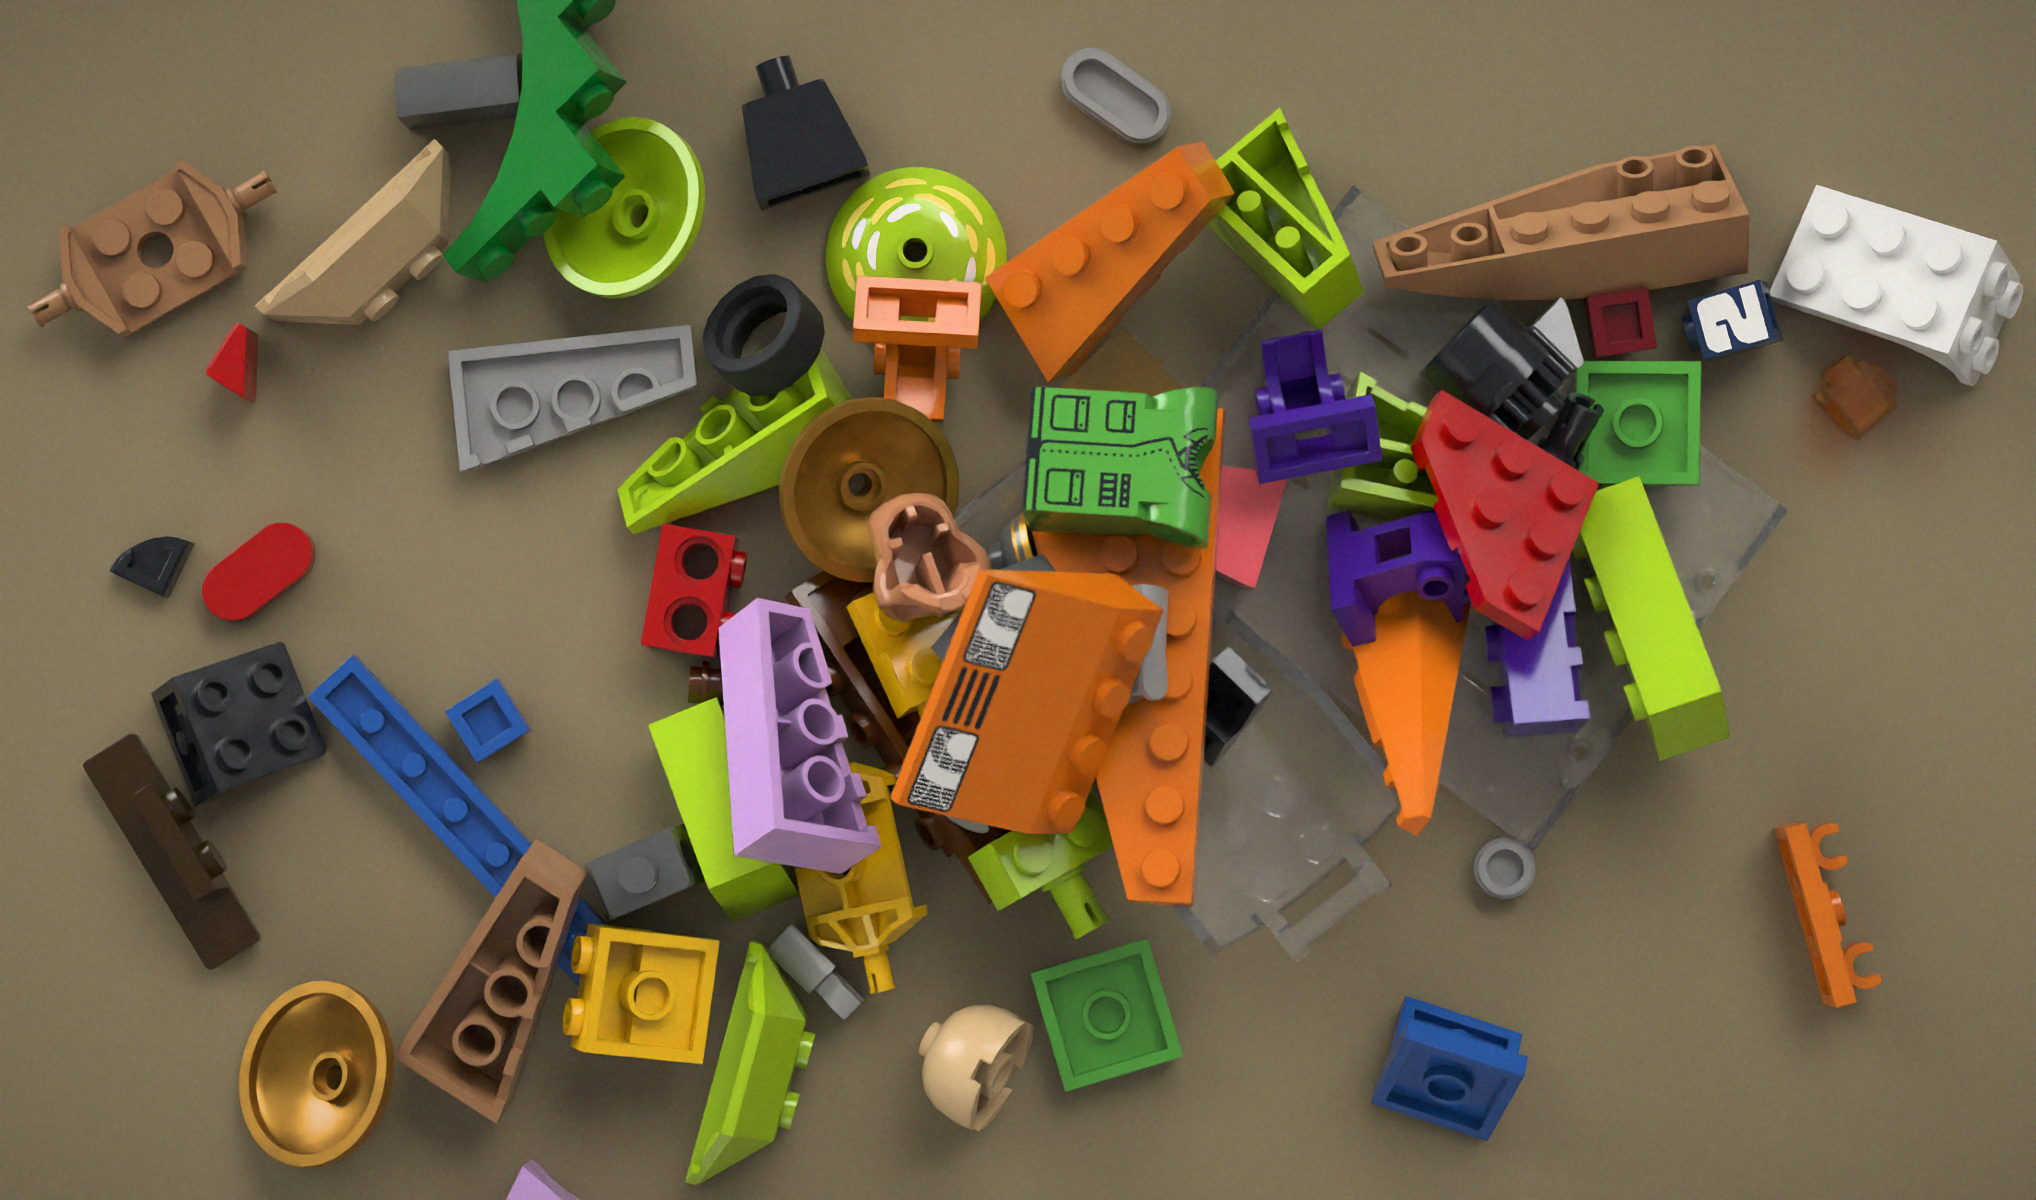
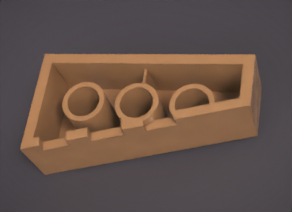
(491, 999)

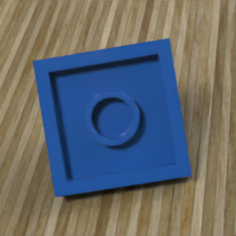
(1450, 1069)

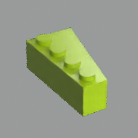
(1650, 622)

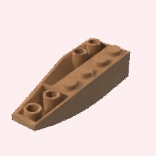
(1583, 234)

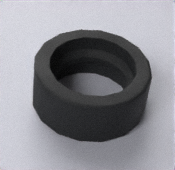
(781, 360)

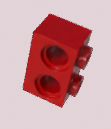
(675, 589)

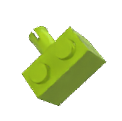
(1052, 862)

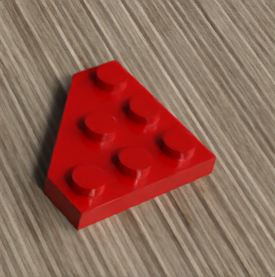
(1503, 509)

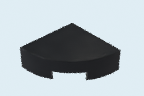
(154, 563)

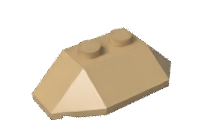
(373, 251)

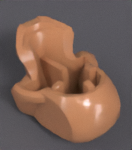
(922, 558)

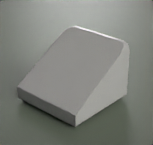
(1556, 333)

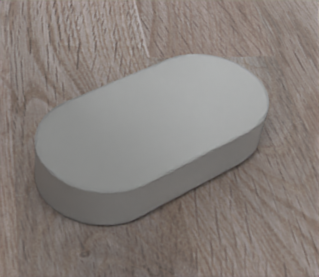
(1115, 97)

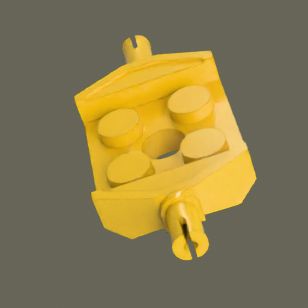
(873, 900)

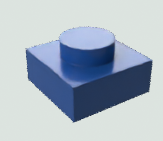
(488, 720)

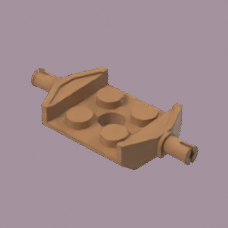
(105, 253)

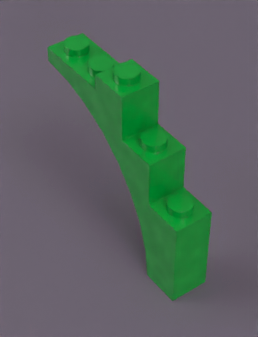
(552, 153)

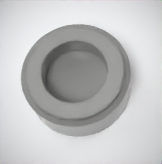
(1503, 868)

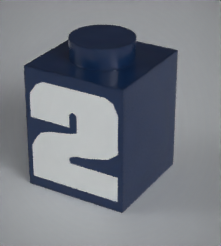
(1732, 321)

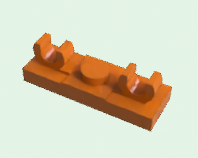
(1822, 912)

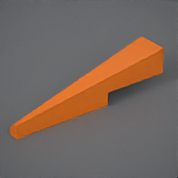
(1408, 695)

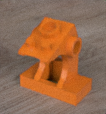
(915, 353)

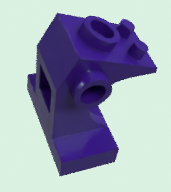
(1304, 398)
(1364, 581)

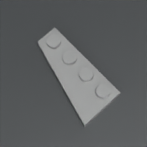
(549, 389)

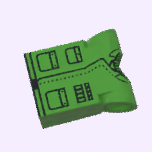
(1120, 463)

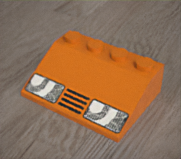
(1028, 699)

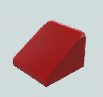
(236, 362)

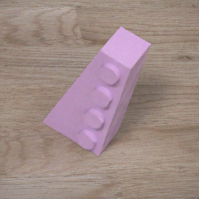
(785, 745)

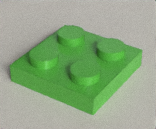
(1646, 422)
(1106, 1014)

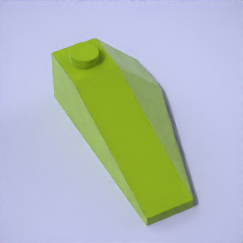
(729, 452)

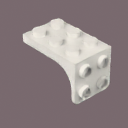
(1901, 280)

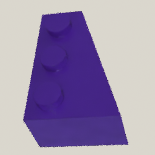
(1539, 675)

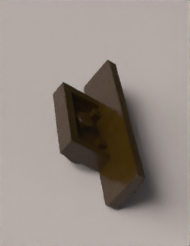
(172, 851)

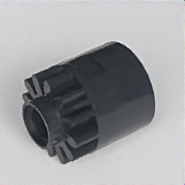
(1499, 371)

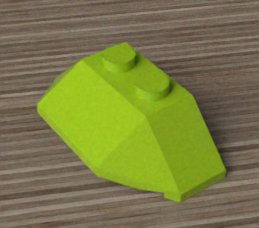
(753, 1069)

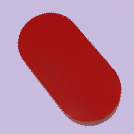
(258, 572)

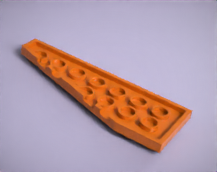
(1157, 750)

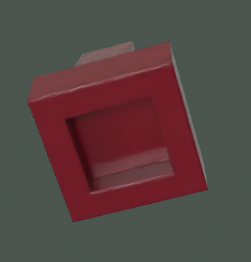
(1620, 323)

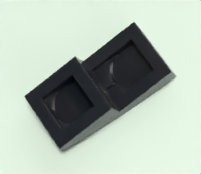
(1232, 702)

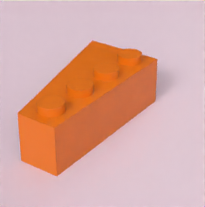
(1095, 266)

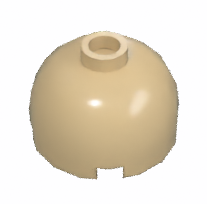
(972, 1061)

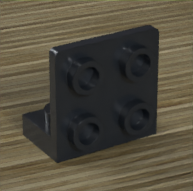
(237, 721)

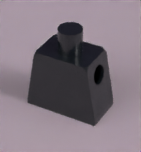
(797, 138)

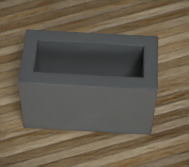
(459, 91)

